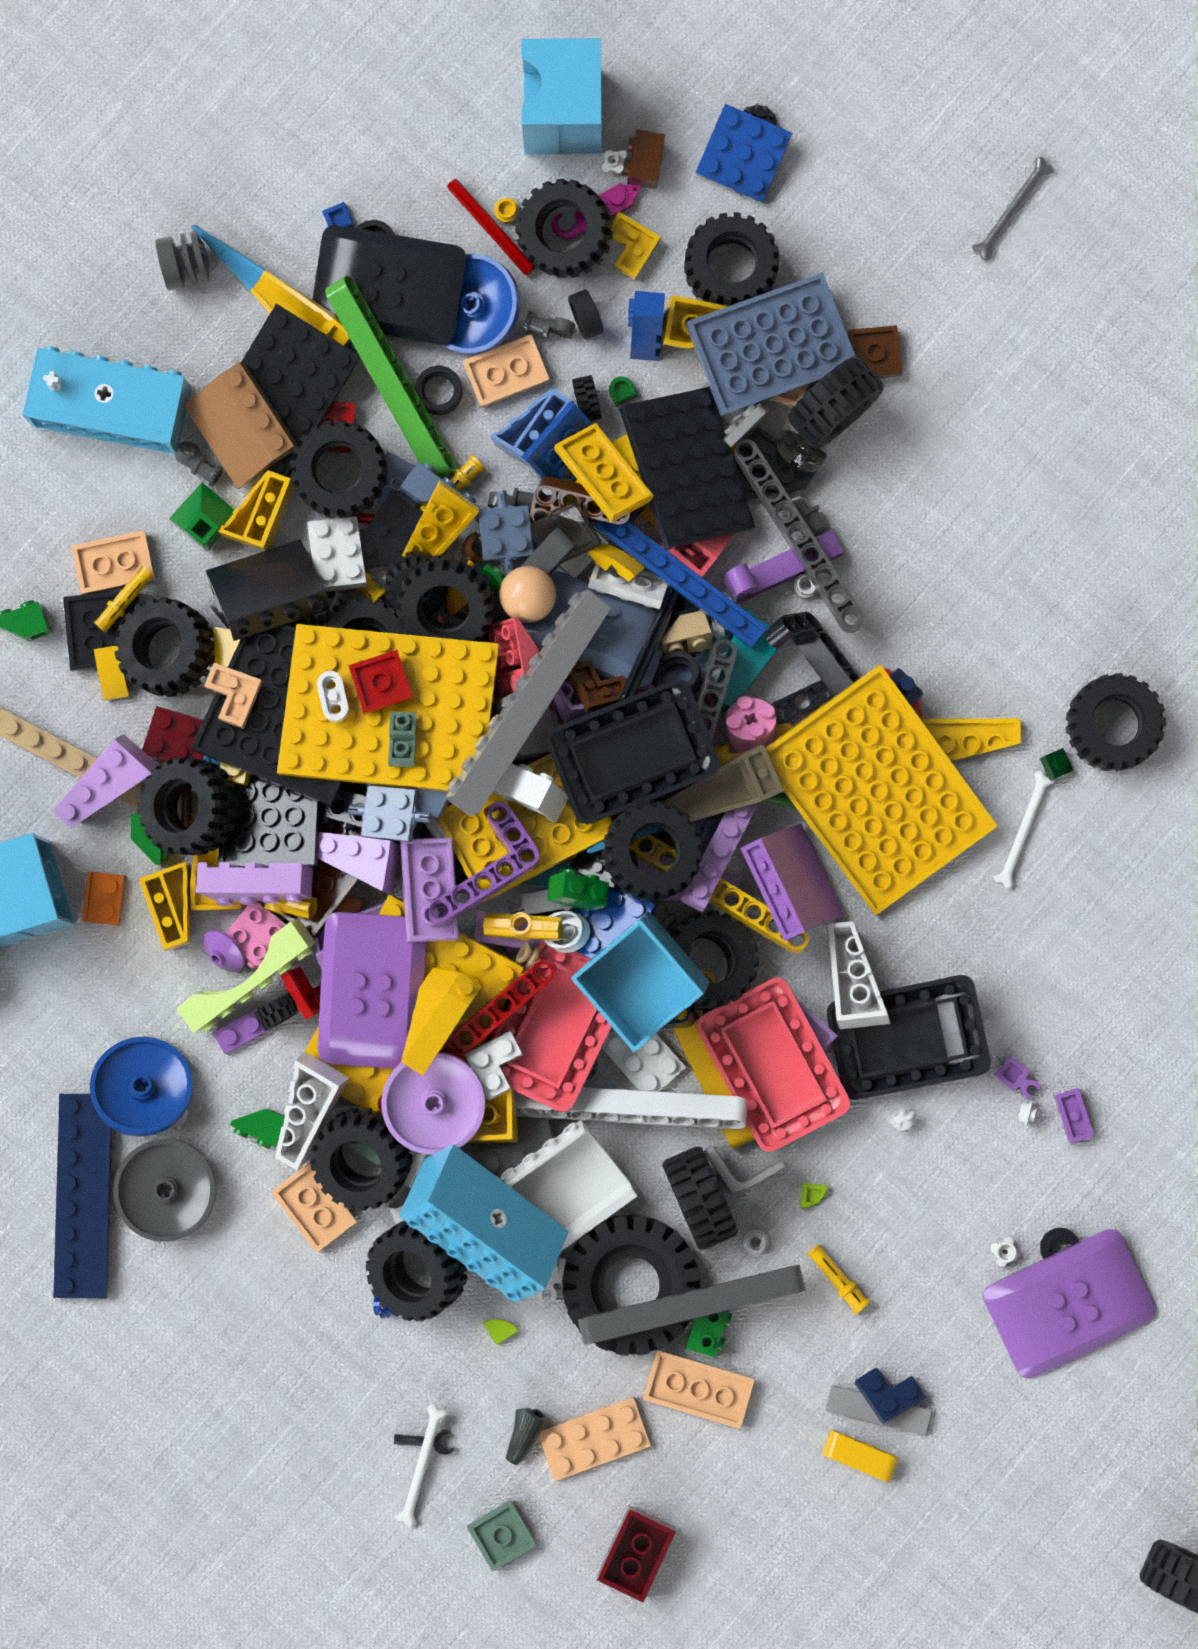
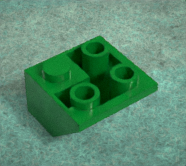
(202, 516)

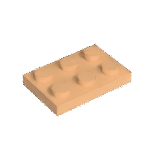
(506, 371)
(111, 561)
(312, 1210)

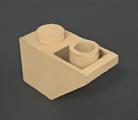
(688, 634)

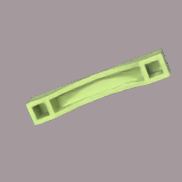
(285, 946)

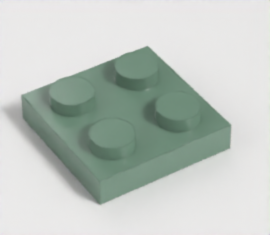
(501, 1535)

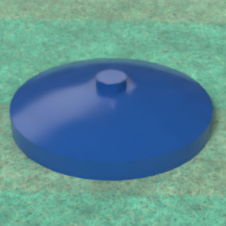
(486, 307)
(141, 1086)

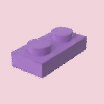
(239, 1032)
(1073, 1115)

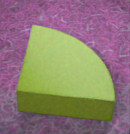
(812, 1194)
(499, 1329)

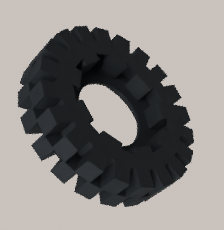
(619, 1239)

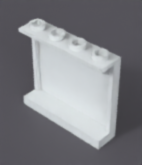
(572, 1181)

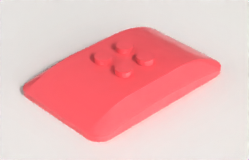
(556, 1034)
(773, 1063)

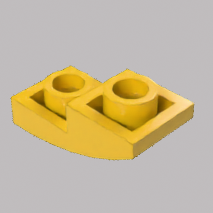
(608, 556)
(112, 681)

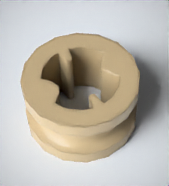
(527, 955)

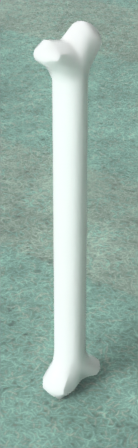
(1006, 875)
(407, 1514)

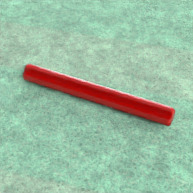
(490, 226)

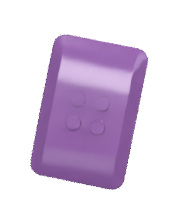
(367, 989)
(1069, 1303)

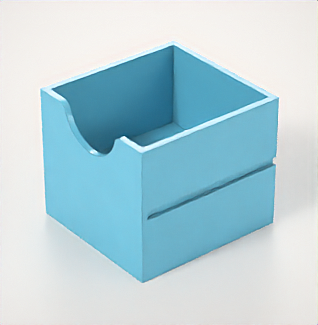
(561, 95)
(30, 890)
(641, 981)

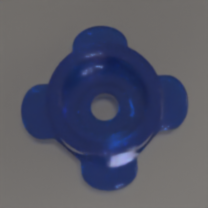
(379, 1310)

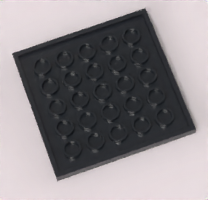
(258, 744)

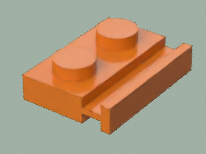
(103, 898)

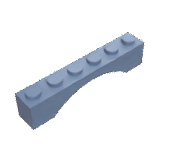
(421, 485)

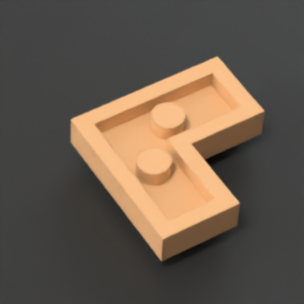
(240, 693)

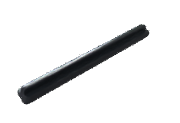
(650, 644)

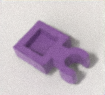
(1014, 1075)

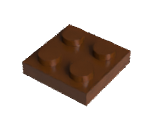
(878, 349)

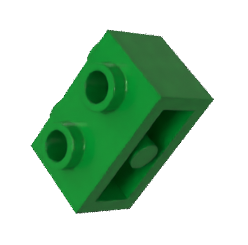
(577, 890)
(707, 1332)

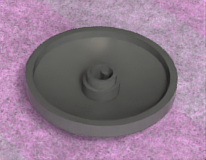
(164, 1190)

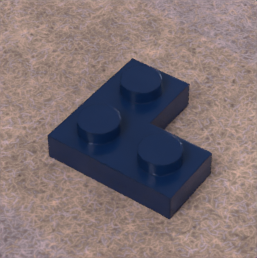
(888, 1401)

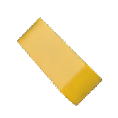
(860, 1456)

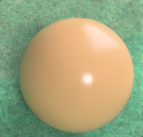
(527, 594)

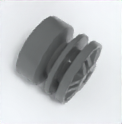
(182, 260)

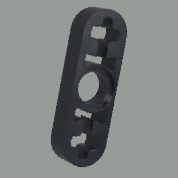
(805, 691)

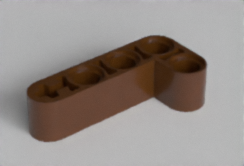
(558, 500)

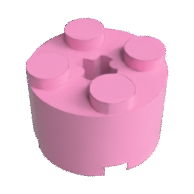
(750, 724)

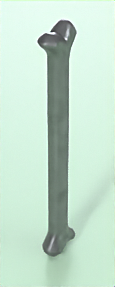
(1040, 169)

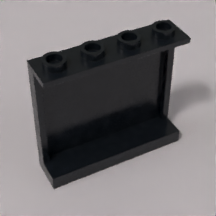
(268, 589)

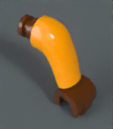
(455, 601)

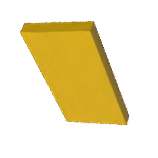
(603, 472)

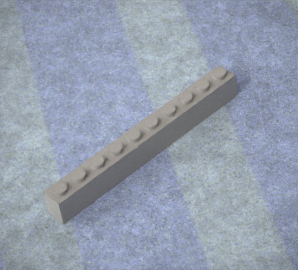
(527, 703)

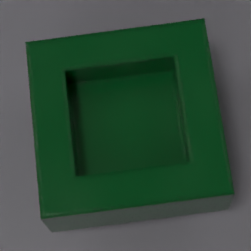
(1056, 764)

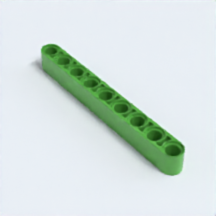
(389, 376)

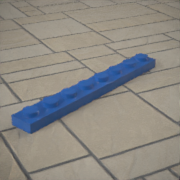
(684, 581)

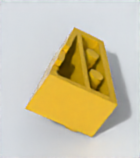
(261, 513)
(169, 904)

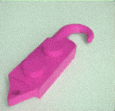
(617, 200)

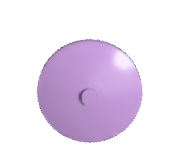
(433, 1108)

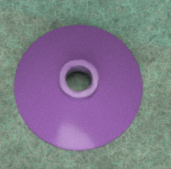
(223, 951)

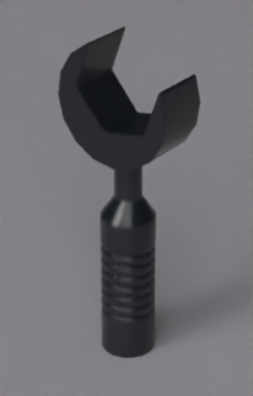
(400, 1439)

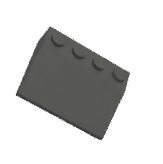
(502, 1156)

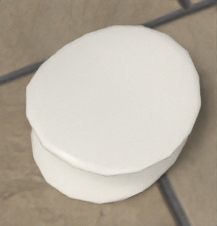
(575, 932)

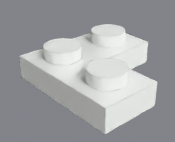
(487, 1062)

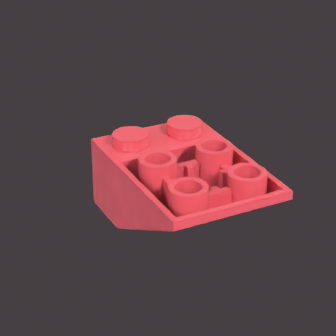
(700, 555)
(514, 653)

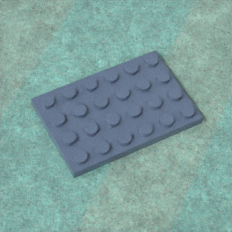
(770, 343)

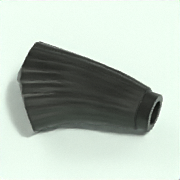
(526, 1431)

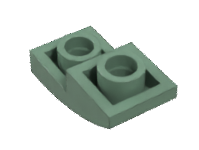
(402, 739)

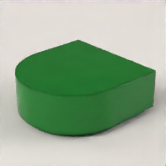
(621, 390)

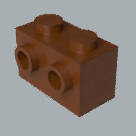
(645, 158)

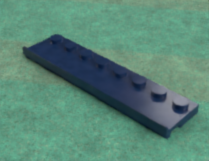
(82, 1200)

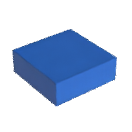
(338, 216)

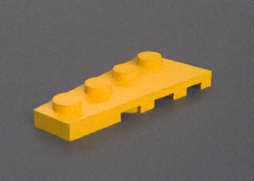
(441, 521)
(974, 736)

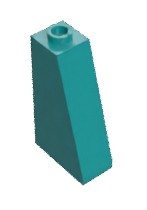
(746, 667)

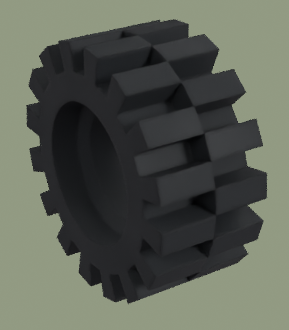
(587, 397)
(277, 1012)

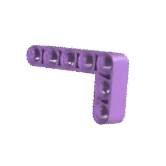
(748, 582)
(490, 873)

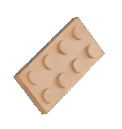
(698, 1389)
(594, 1438)

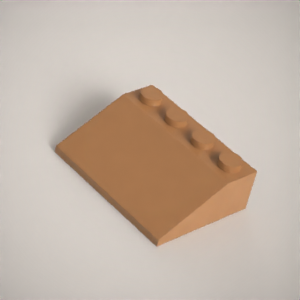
(240, 424)

